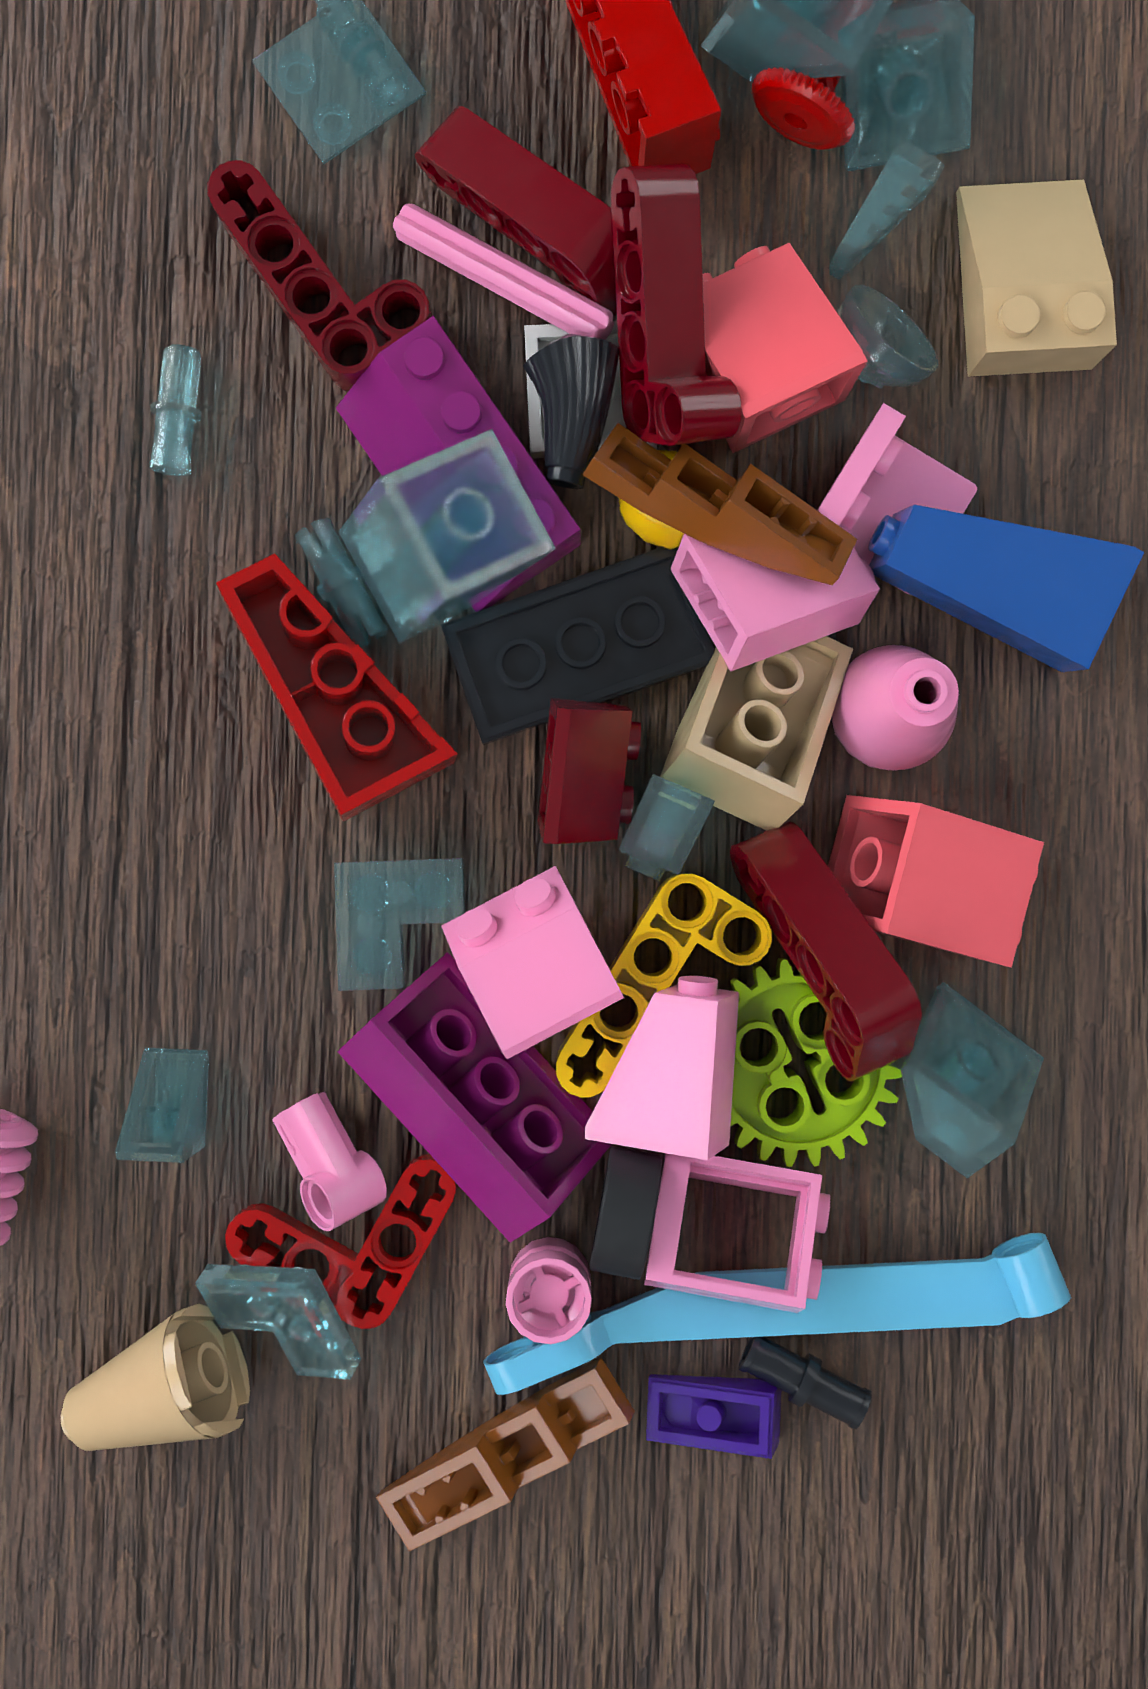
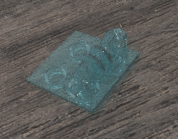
(338, 76)

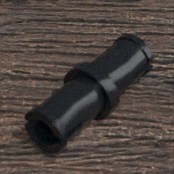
(805, 1380)

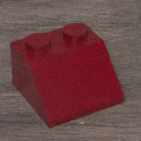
(585, 771)

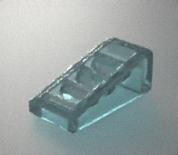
(896, 193)

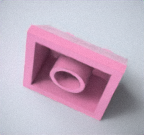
(531, 962)

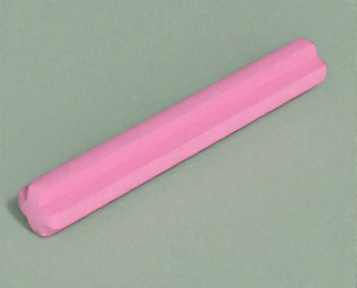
(502, 273)

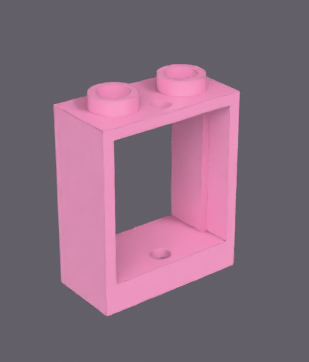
(810, 1216)

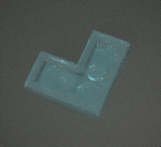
(375, 903)
(289, 1305)

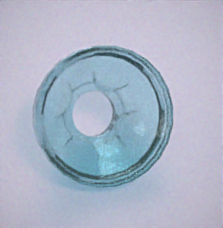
(891, 341)

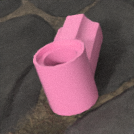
(335, 1176)

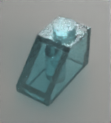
(664, 828)

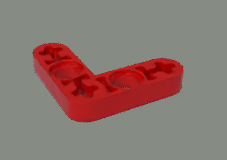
(346, 1265)

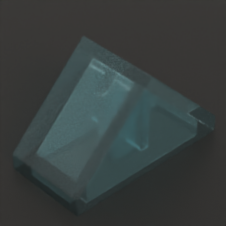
(166, 1107)

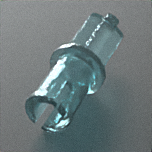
(176, 411)

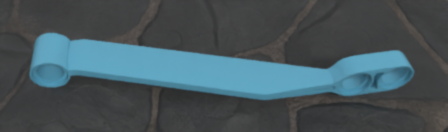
(989, 1291)

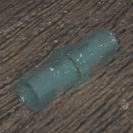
(341, 582)

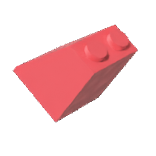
(776, 342)
(936, 876)

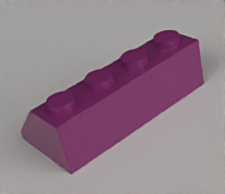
(426, 399)
(485, 1119)

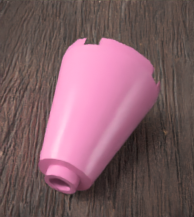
(895, 707)

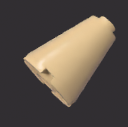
(163, 1388)

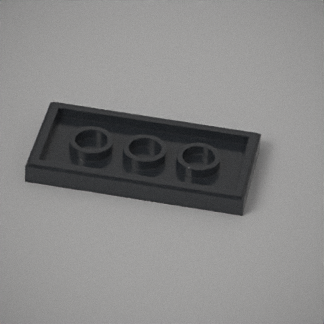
(577, 643)

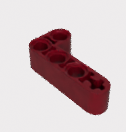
(525, 202)
(307, 275)
(662, 310)
(837, 952)

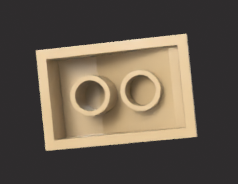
(1033, 279)
(759, 731)

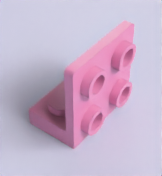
(889, 477)

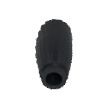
(575, 393)

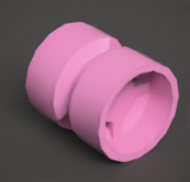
(549, 1291)

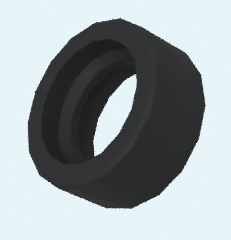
(626, 1213)

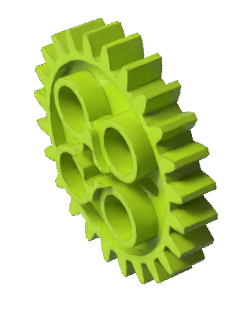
(758, 1079)

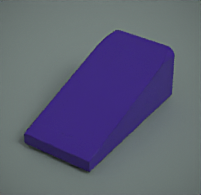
(714, 1413)

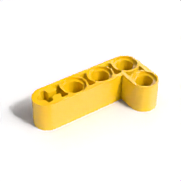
(680, 937)

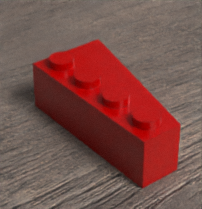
(649, 81)
(340, 705)

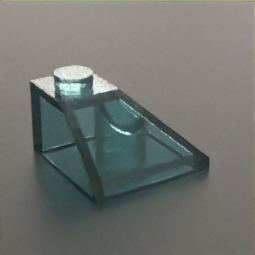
(912, 83)
(967, 1082)

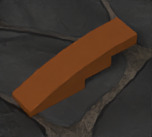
(740, 516)
(505, 1454)

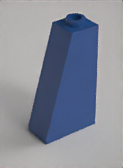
(1010, 580)

